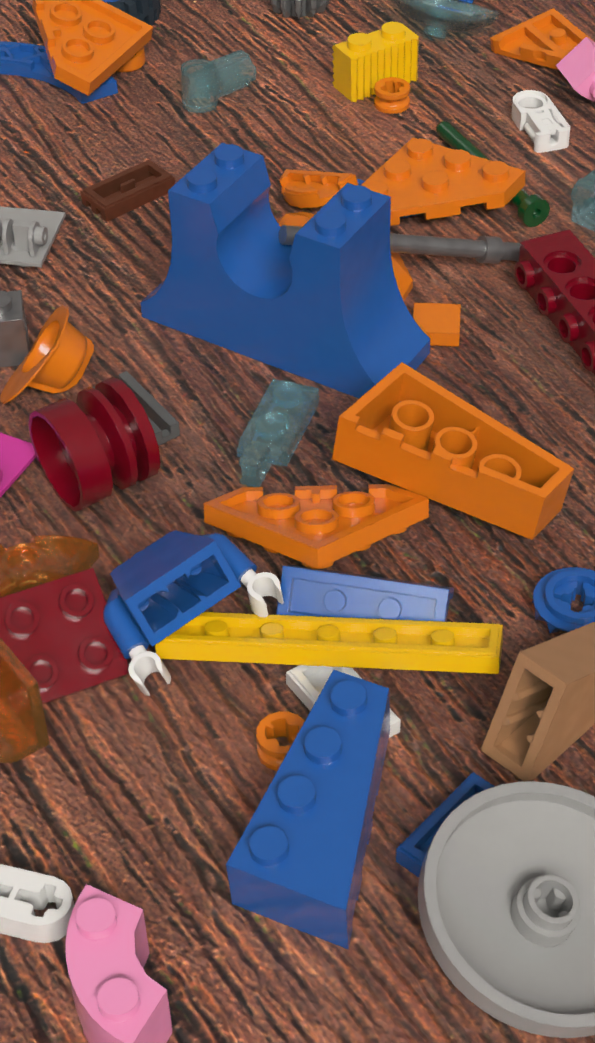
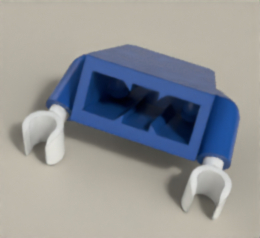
(172, 586)

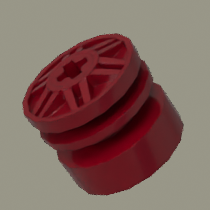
(94, 443)

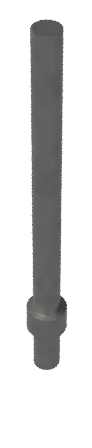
(484, 249)

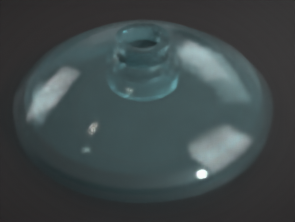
(447, 15)

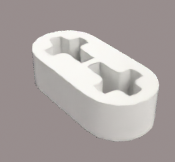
(27, 890)

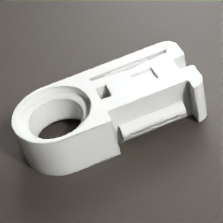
(541, 121)

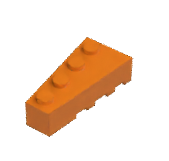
(451, 453)

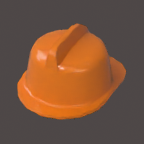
(54, 360)

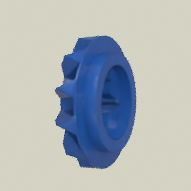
(555, 595)

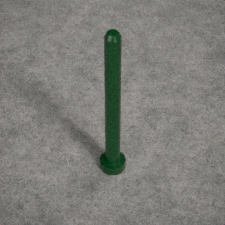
(531, 208)

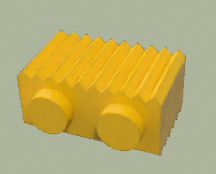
(372, 57)

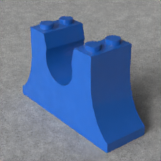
(305, 307)

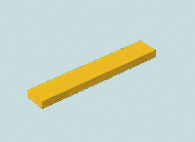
(337, 642)

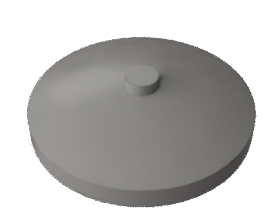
(514, 905)

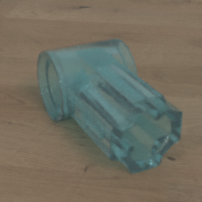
(208, 80)

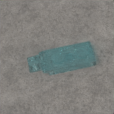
(275, 429)

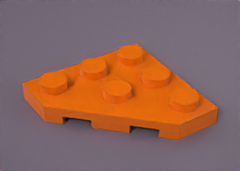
(88, 40)
(442, 180)
(316, 521)

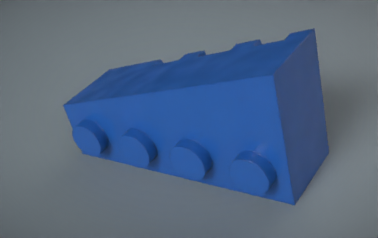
(313, 825)

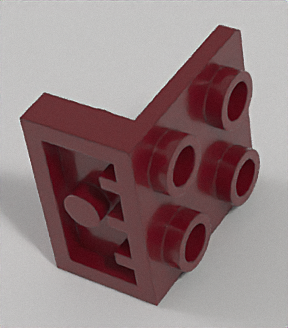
(62, 635)

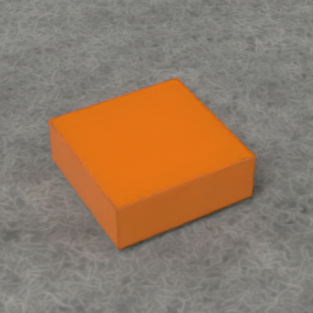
(439, 322)

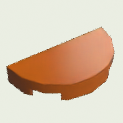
(312, 188)

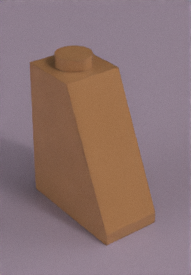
(544, 704)

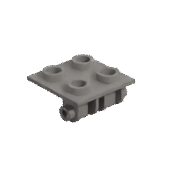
(27, 235)

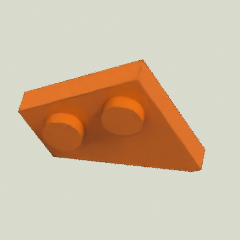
(539, 40)

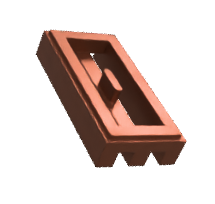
(127, 190)

